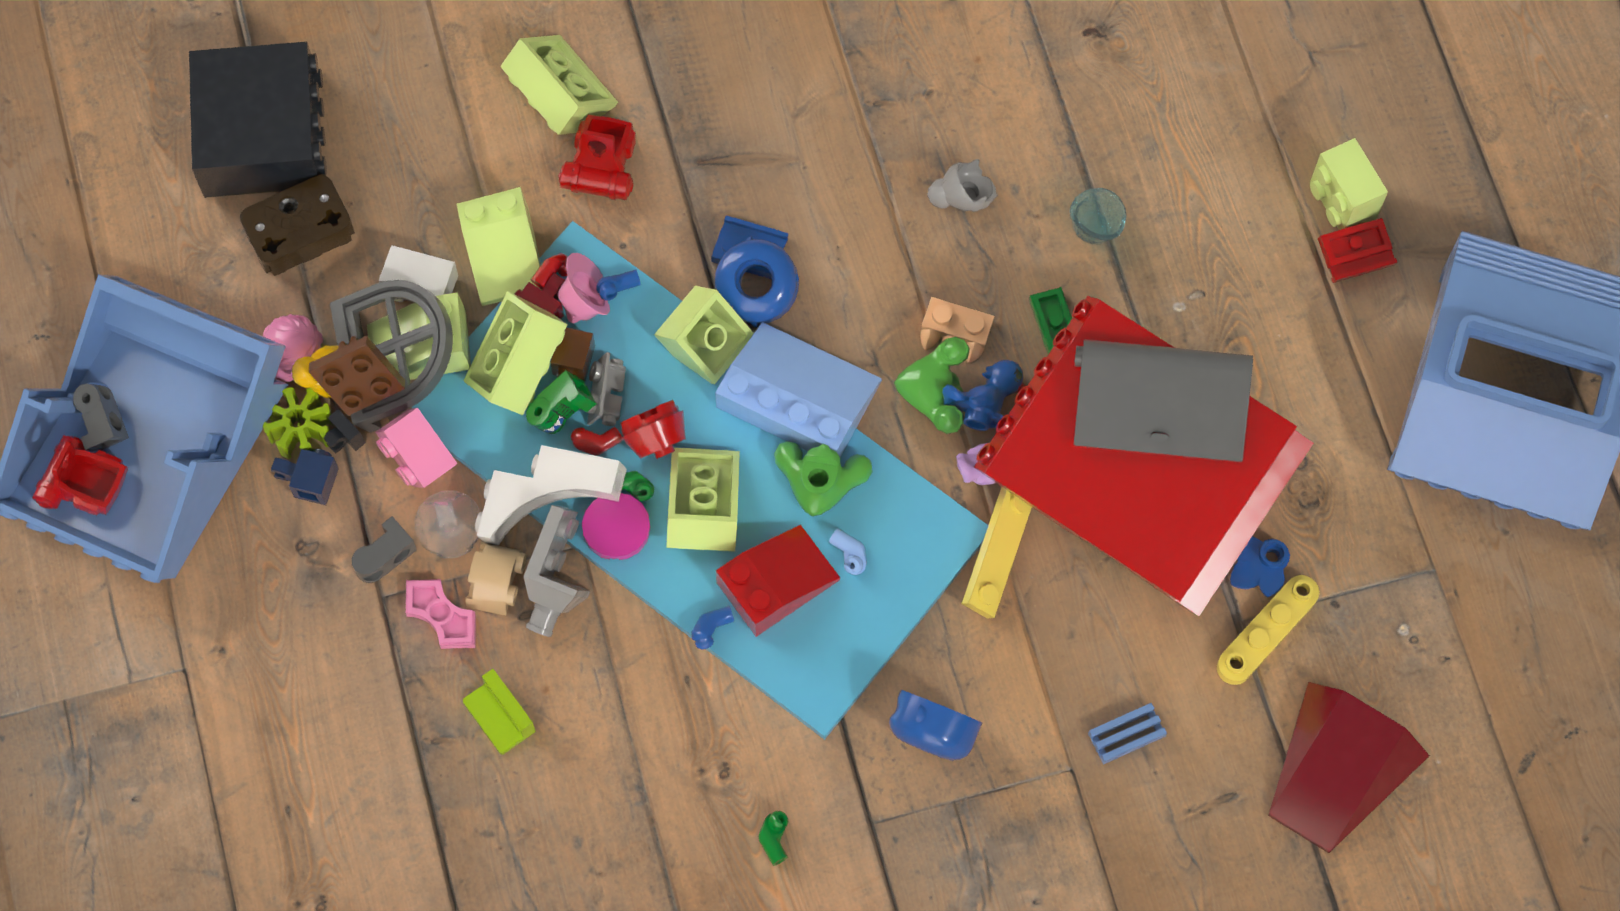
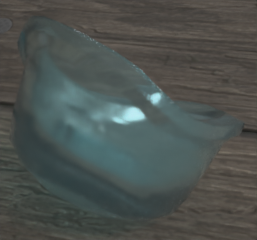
(1097, 215)

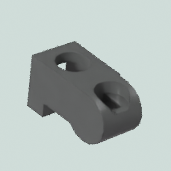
(100, 417)
(384, 554)

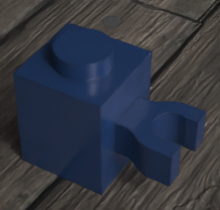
(310, 477)

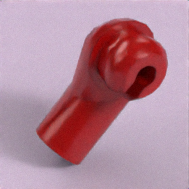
(594, 443)

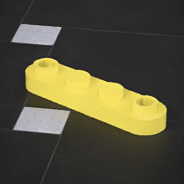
(1267, 629)

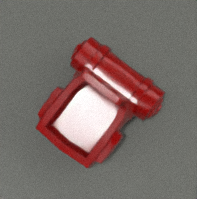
(600, 158)
(80, 477)

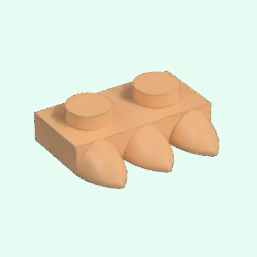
(952, 320)

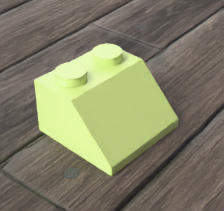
(704, 333)

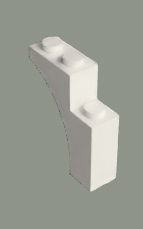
(556, 477)

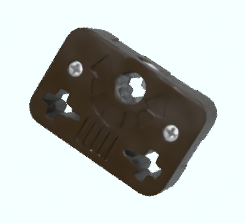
(300, 234)

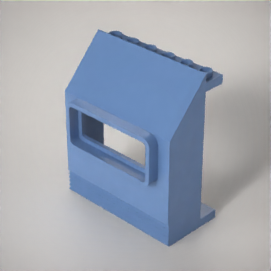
(1498, 440)

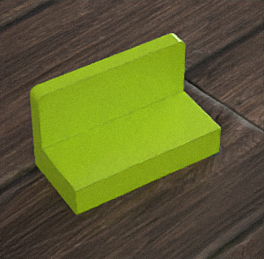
(499, 713)

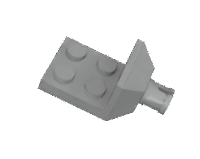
(548, 592)

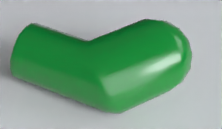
(638, 486)
(771, 834)

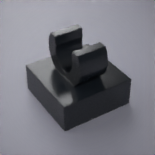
(342, 433)

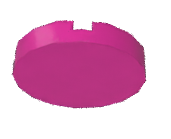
(616, 527)

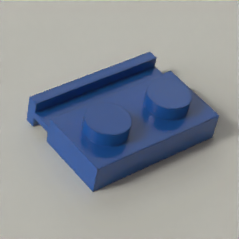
(736, 231)

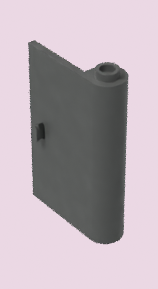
(1174, 391)

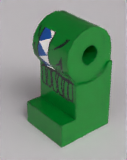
(559, 403)

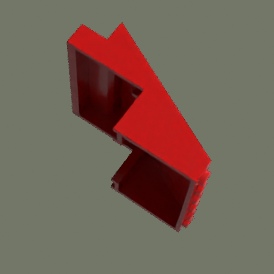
(1153, 513)

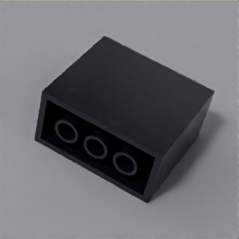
(255, 118)

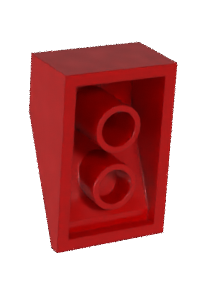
(775, 578)

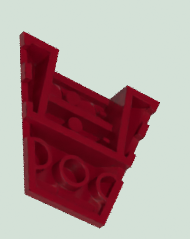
(1340, 766)

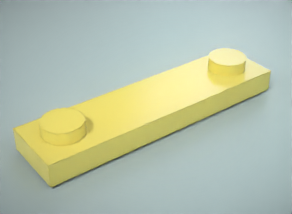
(996, 554)

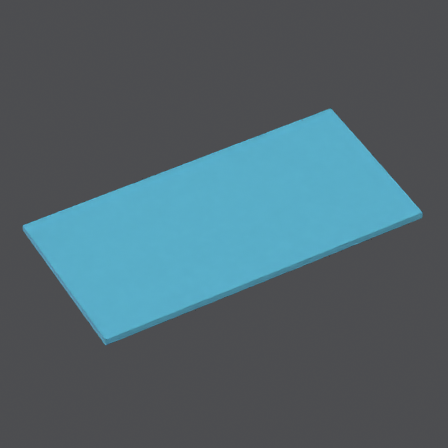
(830, 646)

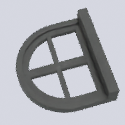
(348, 323)

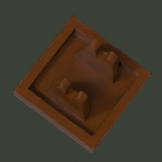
(357, 375)

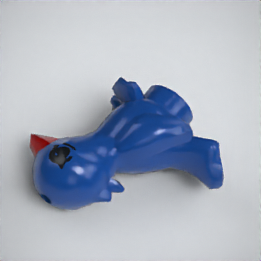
(985, 402)

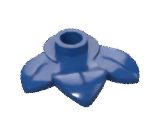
(1256, 570)

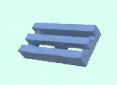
(1153, 720)

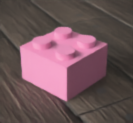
(415, 448)

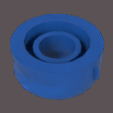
(784, 280)
(933, 727)

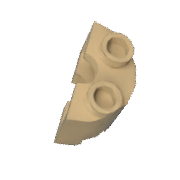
(493, 578)

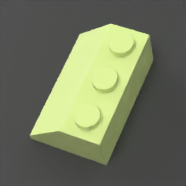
(556, 82)
(515, 353)

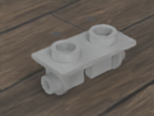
(606, 377)

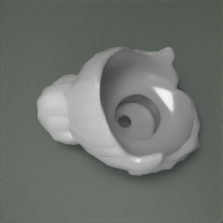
(963, 188)

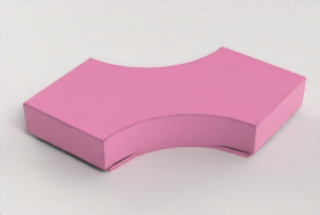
(453, 625)

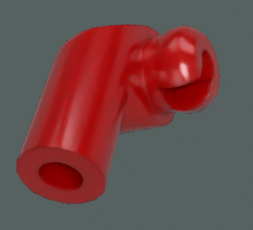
(551, 265)

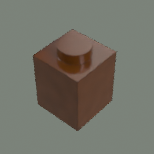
(573, 353)

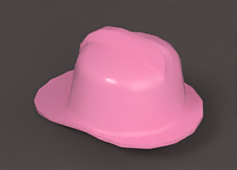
(579, 290)

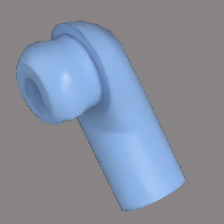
(853, 551)

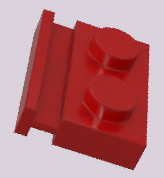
(1357, 250)

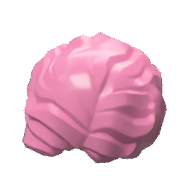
(299, 338)

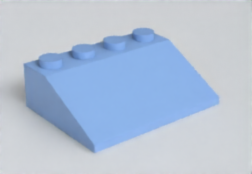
(796, 390)

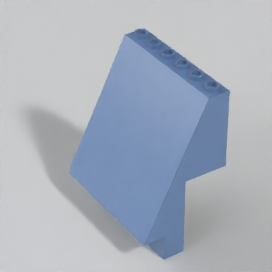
(191, 409)

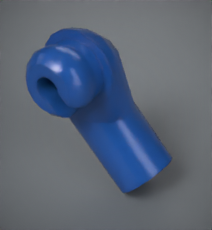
(610, 285)
(708, 623)

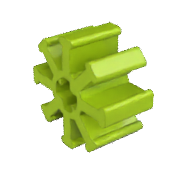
(283, 419)

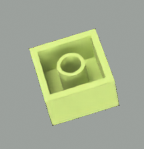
(1347, 186)

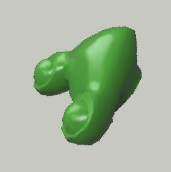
(924, 382)
(819, 478)

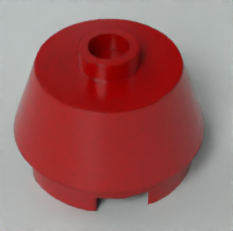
(655, 430)

